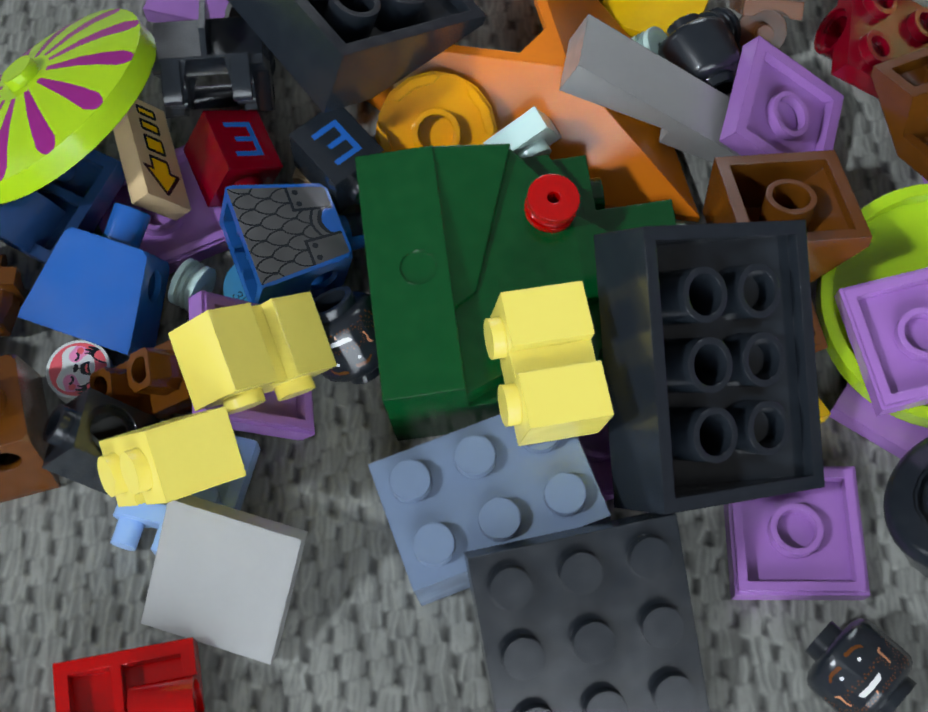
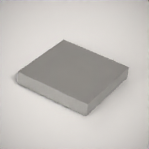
(223, 577)

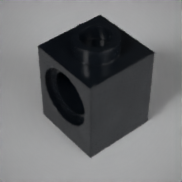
(68, 431)

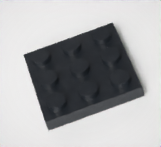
(589, 620)

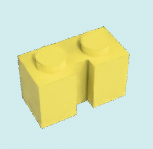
(252, 350)
(547, 364)
(170, 459)

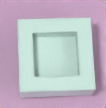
(528, 134)

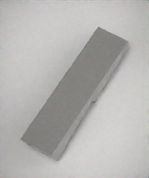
(641, 84)

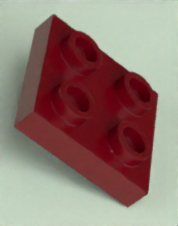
(870, 33)

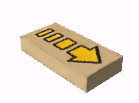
(151, 162)

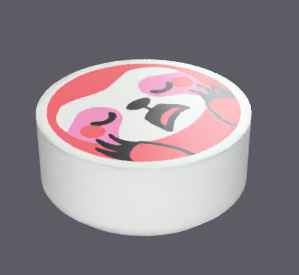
(71, 368)

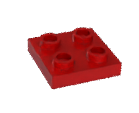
(132, 680)

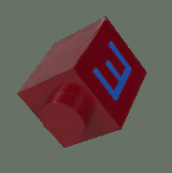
(230, 151)

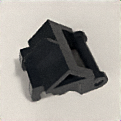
(211, 49)

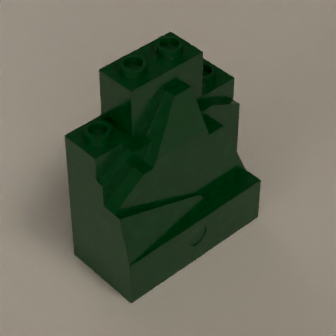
(440, 248)

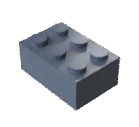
(478, 494)

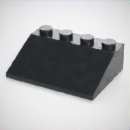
(356, 47)
(709, 363)

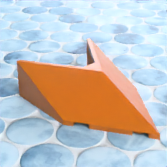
(616, 146)

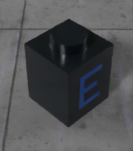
(327, 150)

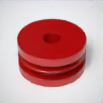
(551, 203)

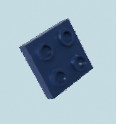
(71, 200)

